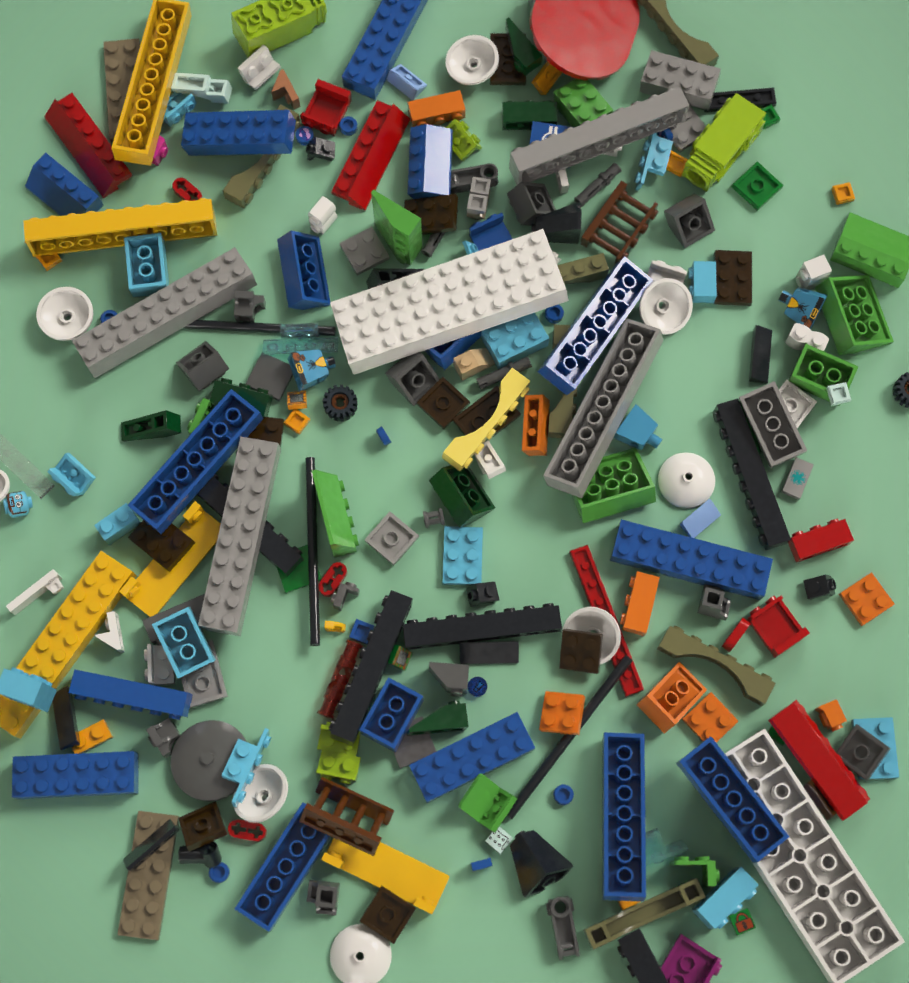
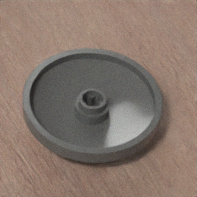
(201, 759)

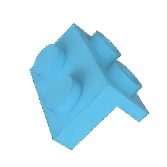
(178, 106)
(72, 475)

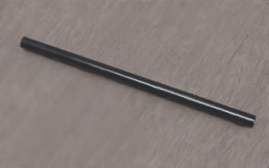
(248, 327)
(312, 553)
(567, 738)

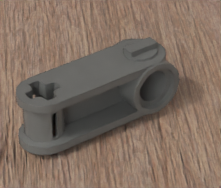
(463, 177)
(563, 927)

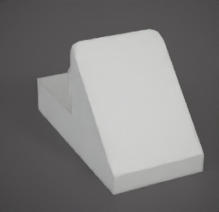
(489, 461)
(114, 637)

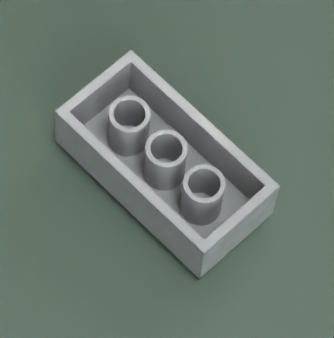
(667, 72)
(772, 424)

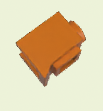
(831, 715)

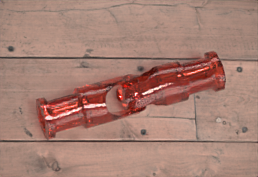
(338, 682)

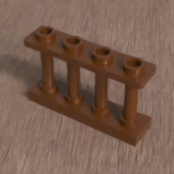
(611, 208)
(340, 829)

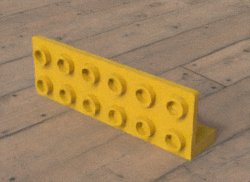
(156, 584)
(393, 870)

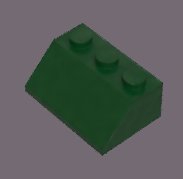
(461, 494)

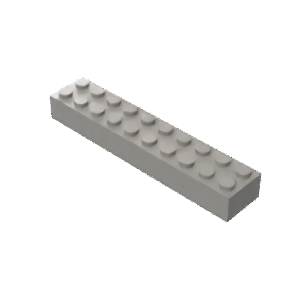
(598, 136)
(164, 312)
(603, 408)
(240, 536)

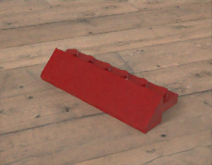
(87, 144)
(371, 154)
(819, 760)

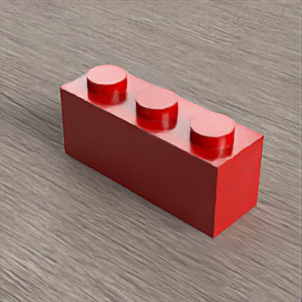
(820, 540)

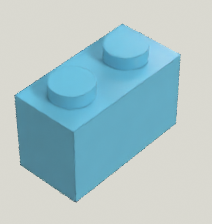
(703, 281)
(117, 524)

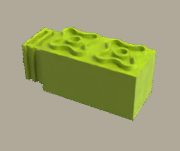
(275, 22)
(723, 141)

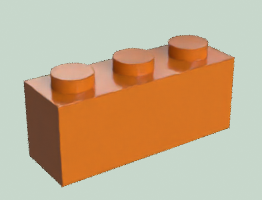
(437, 109)
(535, 425)
(639, 603)

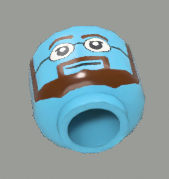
(17, 504)

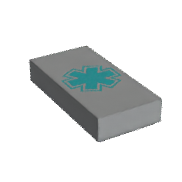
(797, 478)

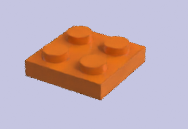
(866, 599)
(562, 713)
(710, 719)

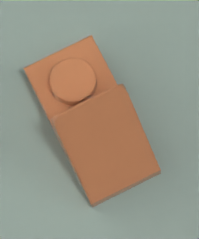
(284, 89)

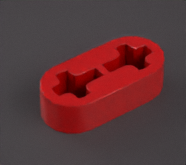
(190, 189)
(329, 576)
(736, 634)
(246, 835)

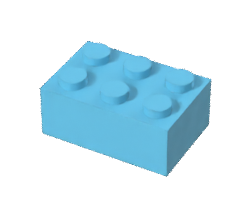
(146, 264)
(515, 339)
(183, 642)
(27, 689)
(726, 898)

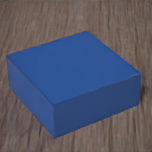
(360, 631)
(481, 864)

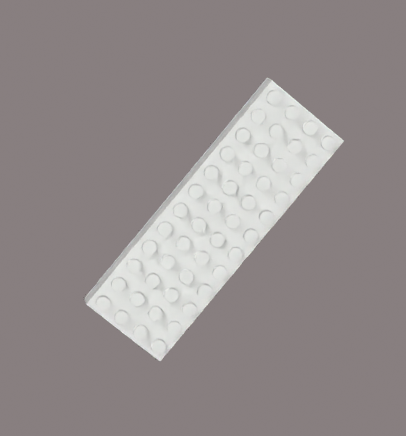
(449, 301)
(812, 871)

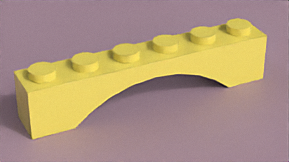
(462, 448)

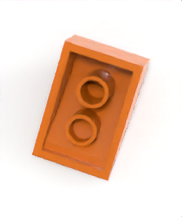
(671, 697)

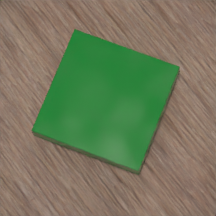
(757, 186)
(299, 576)

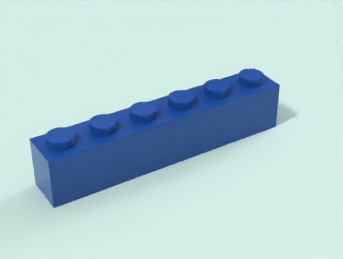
(130, 693)

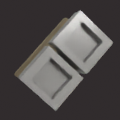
(478, 198)

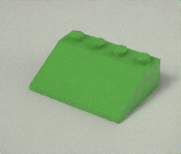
(398, 228)
(873, 250)
(854, 314)
(616, 487)
(334, 513)

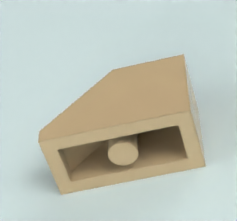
(472, 362)

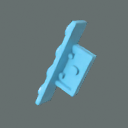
(655, 158)
(242, 763)

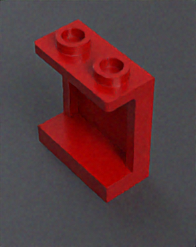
(326, 108)
(776, 626)

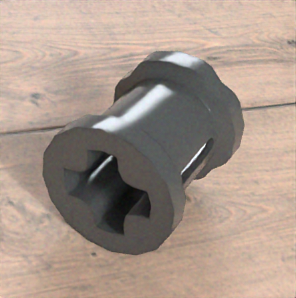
(439, 513)

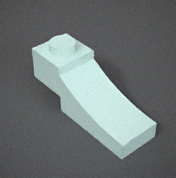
(202, 86)

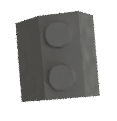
(530, 201)
(689, 220)
(202, 365)
(412, 377)
(451, 677)

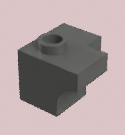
(247, 305)
(714, 603)
(163, 736)
(324, 895)

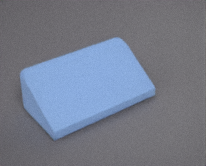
(406, 81)
(700, 519)

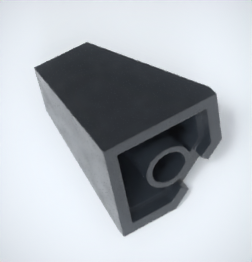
(561, 225)
(537, 862)

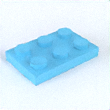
(462, 555)
(884, 731)

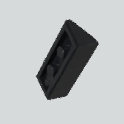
(760, 354)
(489, 652)
(65, 719)
(150, 845)

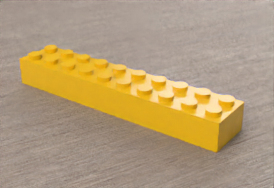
(151, 82)
(109, 227)
(68, 634)

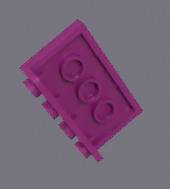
(690, 963)

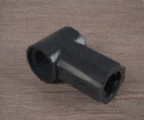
(207, 854)

